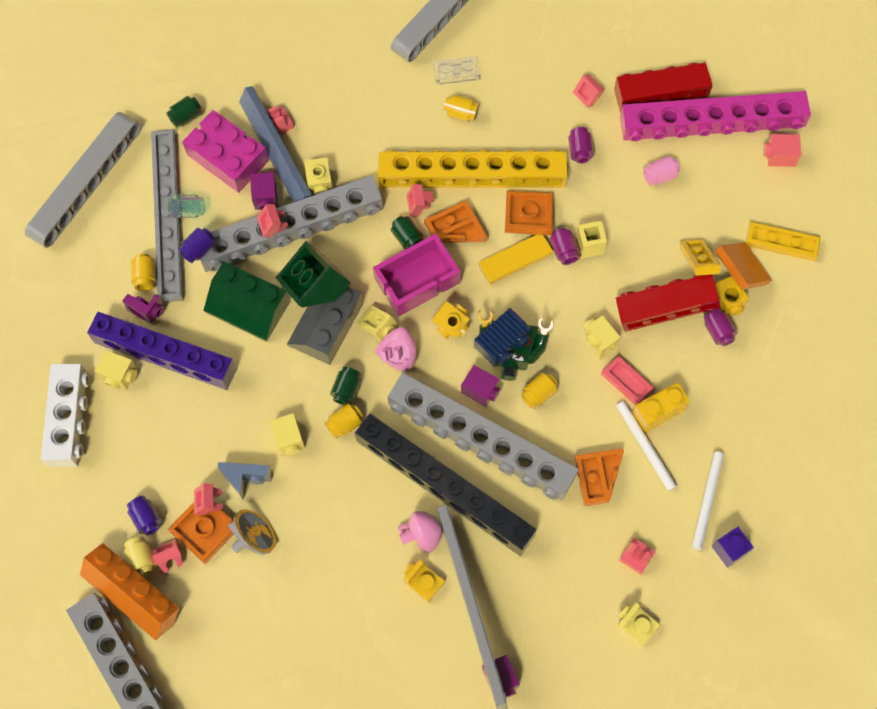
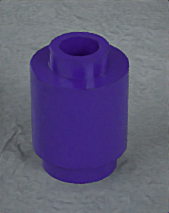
(196, 245)
(144, 515)

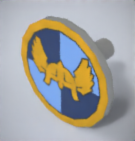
(252, 533)

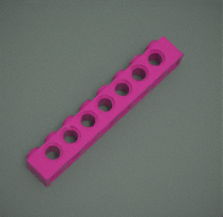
(724, 108)

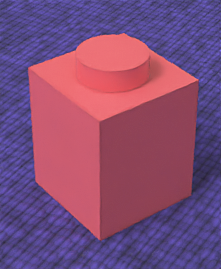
(783, 150)

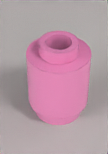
(661, 171)

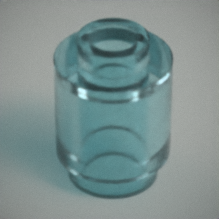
(186, 206)

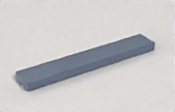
(274, 145)

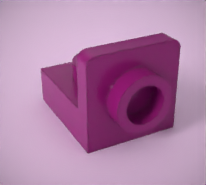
(143, 309)

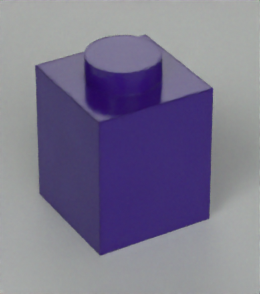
(732, 547)

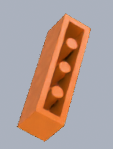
(129, 591)

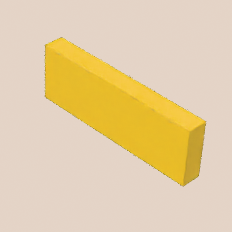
(783, 241)
(700, 257)
(515, 258)

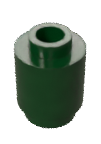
(184, 111)
(406, 232)
(345, 386)

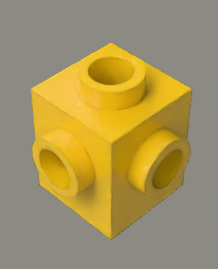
(442, 316)

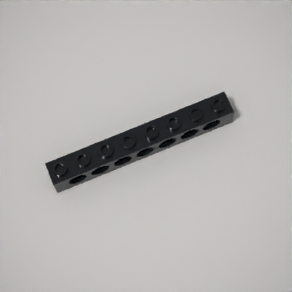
(445, 484)

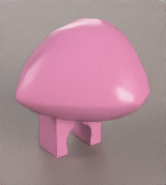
(398, 349)
(422, 528)

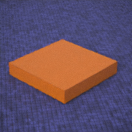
(529, 213)
(743, 265)
(202, 533)

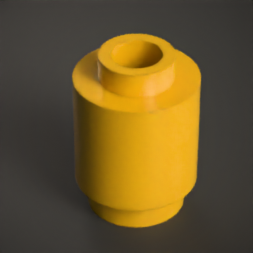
(461, 108)
(143, 272)
(539, 390)
(344, 421)

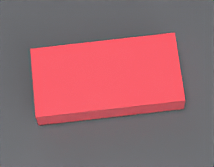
(627, 380)

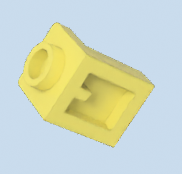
(377, 323)
(637, 623)

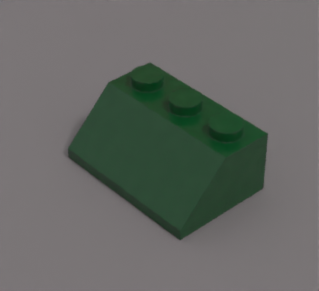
(312, 278)
(245, 301)

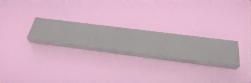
(166, 226)
(472, 608)

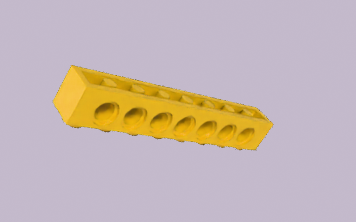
(481, 177)

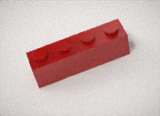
(664, 85)
(667, 302)

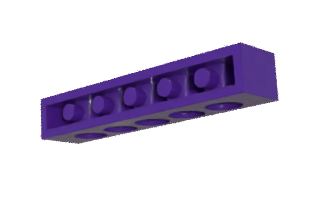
(162, 350)

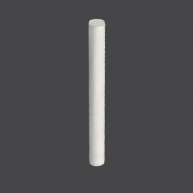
(646, 446)
(707, 501)

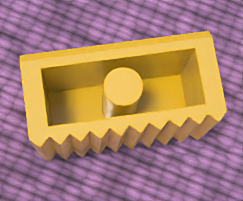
(661, 407)

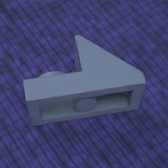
(238, 474)

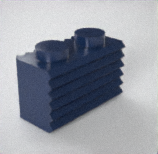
(502, 338)

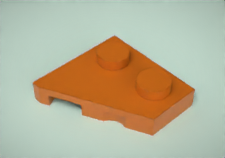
(456, 225)
(598, 475)

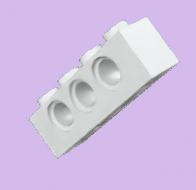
(62, 378)

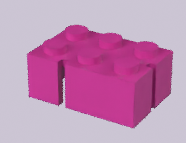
(225, 151)
(417, 274)

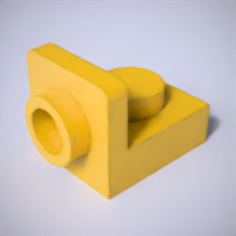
(422, 580)

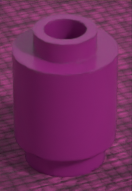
(580, 145)
(565, 246)
(720, 327)

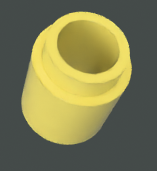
(139, 556)

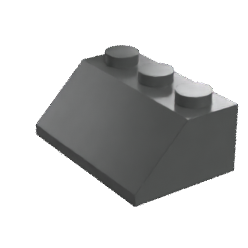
(326, 326)

